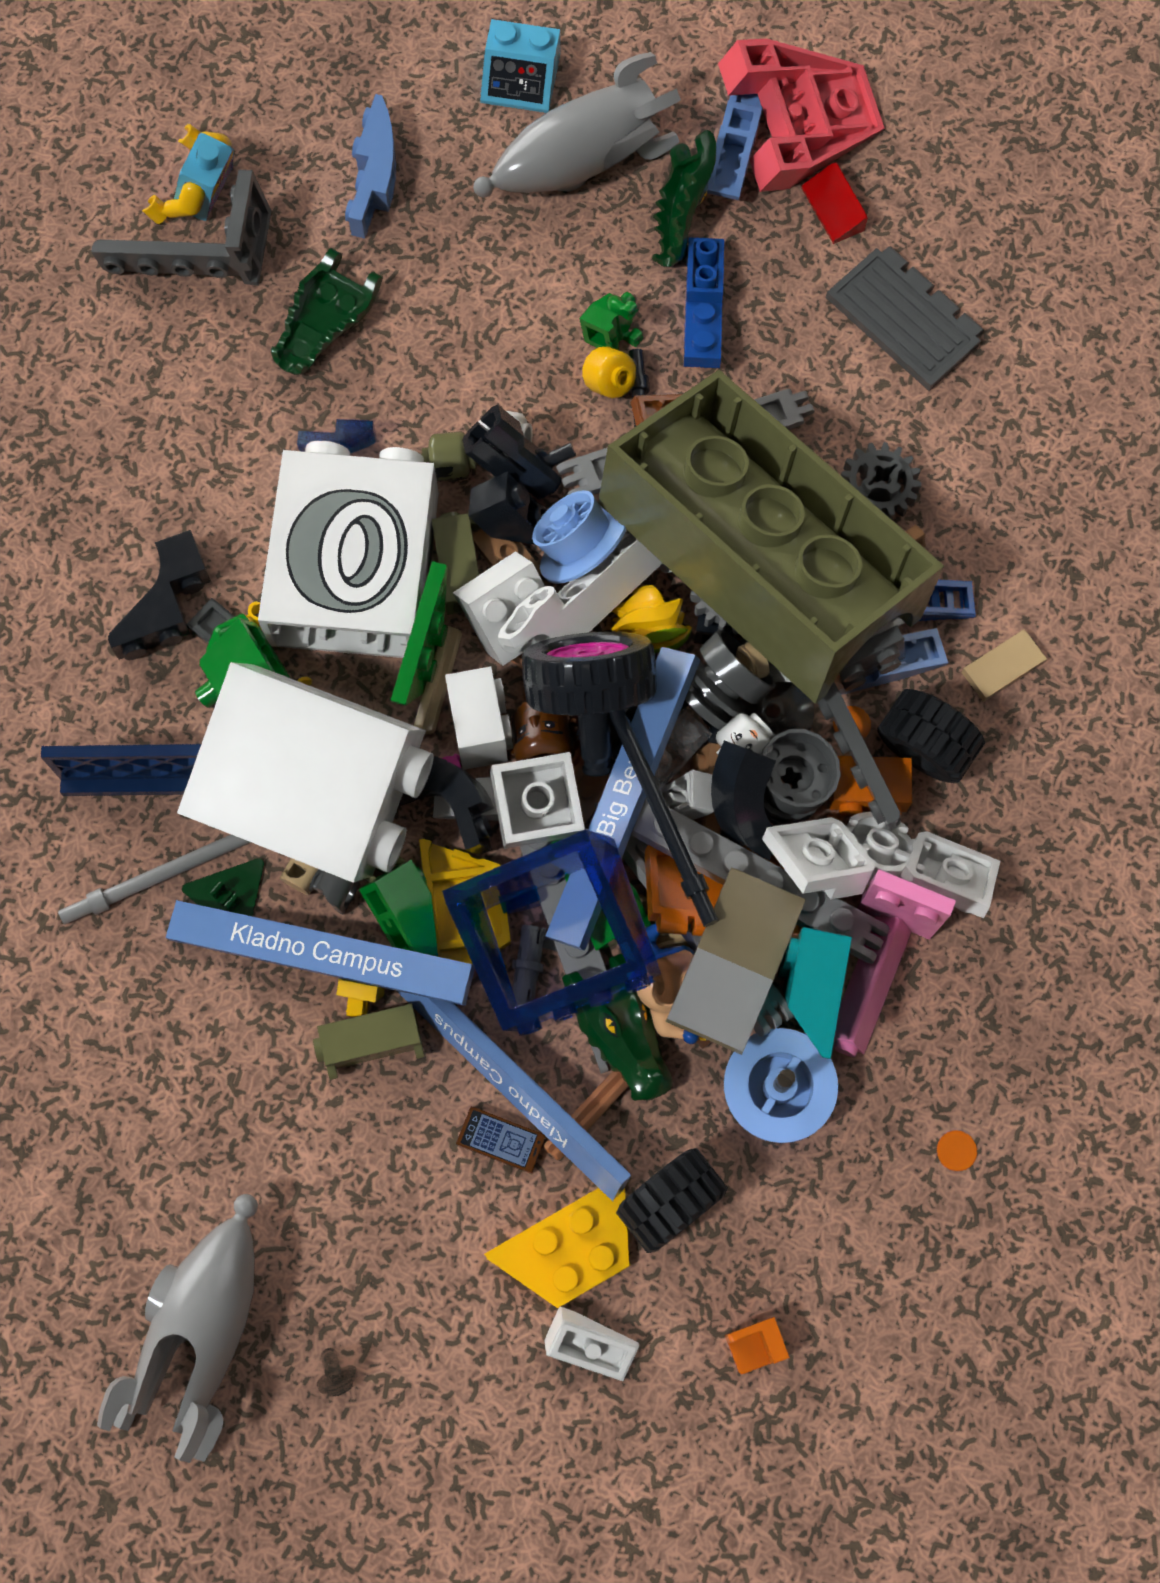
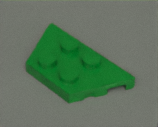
(426, 634)

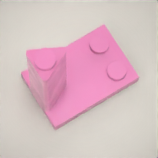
(905, 910)

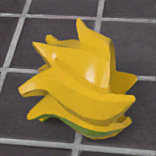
(653, 617)

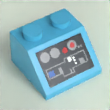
(520, 65)

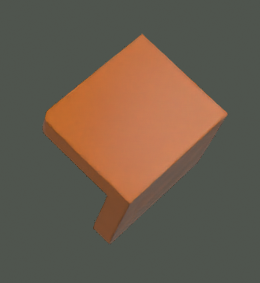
(757, 1345)

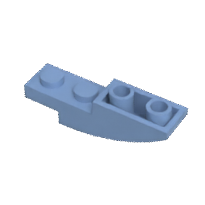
(376, 168)

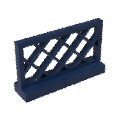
(121, 768)

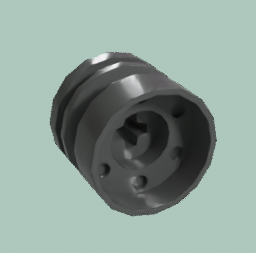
(722, 682)
(811, 768)

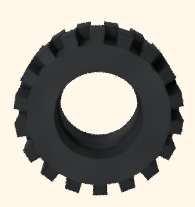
(932, 734)
(671, 1200)

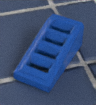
(936, 612)

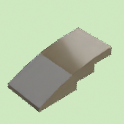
(736, 961)

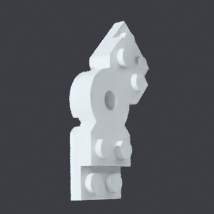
(846, 858)

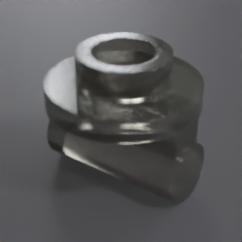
(336, 1379)

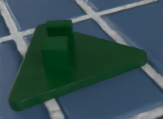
(229, 889)

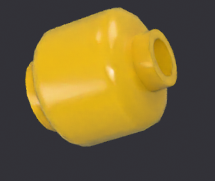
(609, 372)

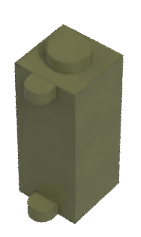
(457, 551)
(368, 1038)

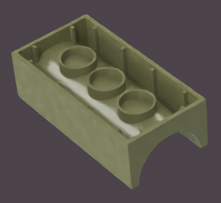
(765, 531)

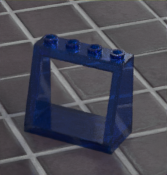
(608, 877)

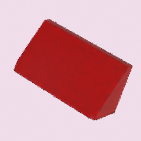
(835, 204)

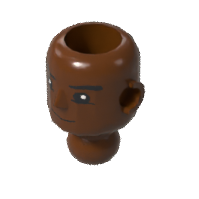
(541, 733)

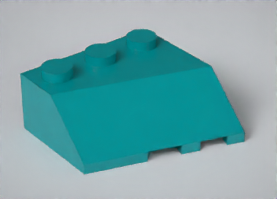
(814, 983)

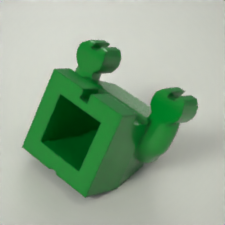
(609, 320)

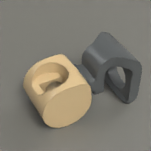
(308, 878)

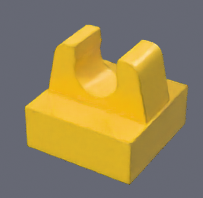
(358, 996)

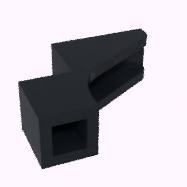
(158, 615)

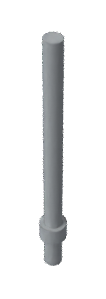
(99, 900)

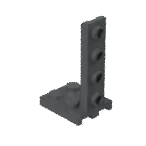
(239, 256)
(878, 654)

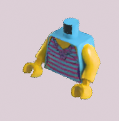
(199, 178)

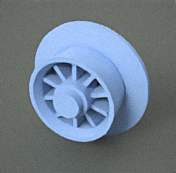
(575, 537)

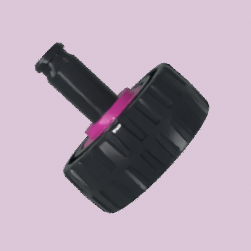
(589, 679)

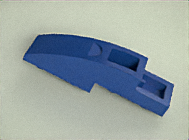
(704, 303)

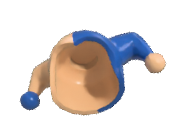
(663, 989)

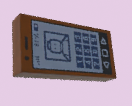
(501, 1140)

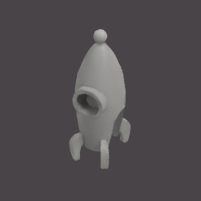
(585, 136)
(196, 1302)

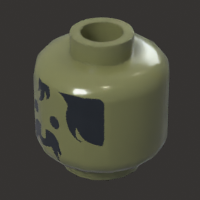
(448, 456)

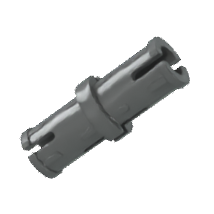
(528, 963)

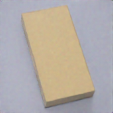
(1004, 665)

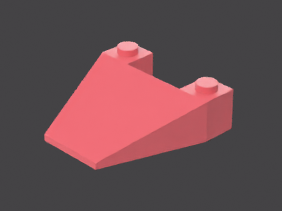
(811, 105)

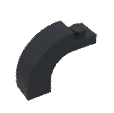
(738, 796)
(466, 799)

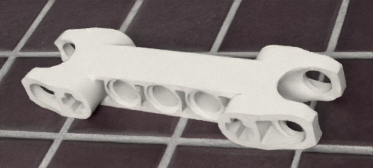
(583, 600)

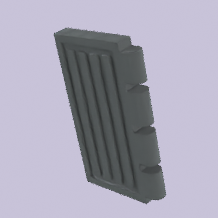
(904, 318)

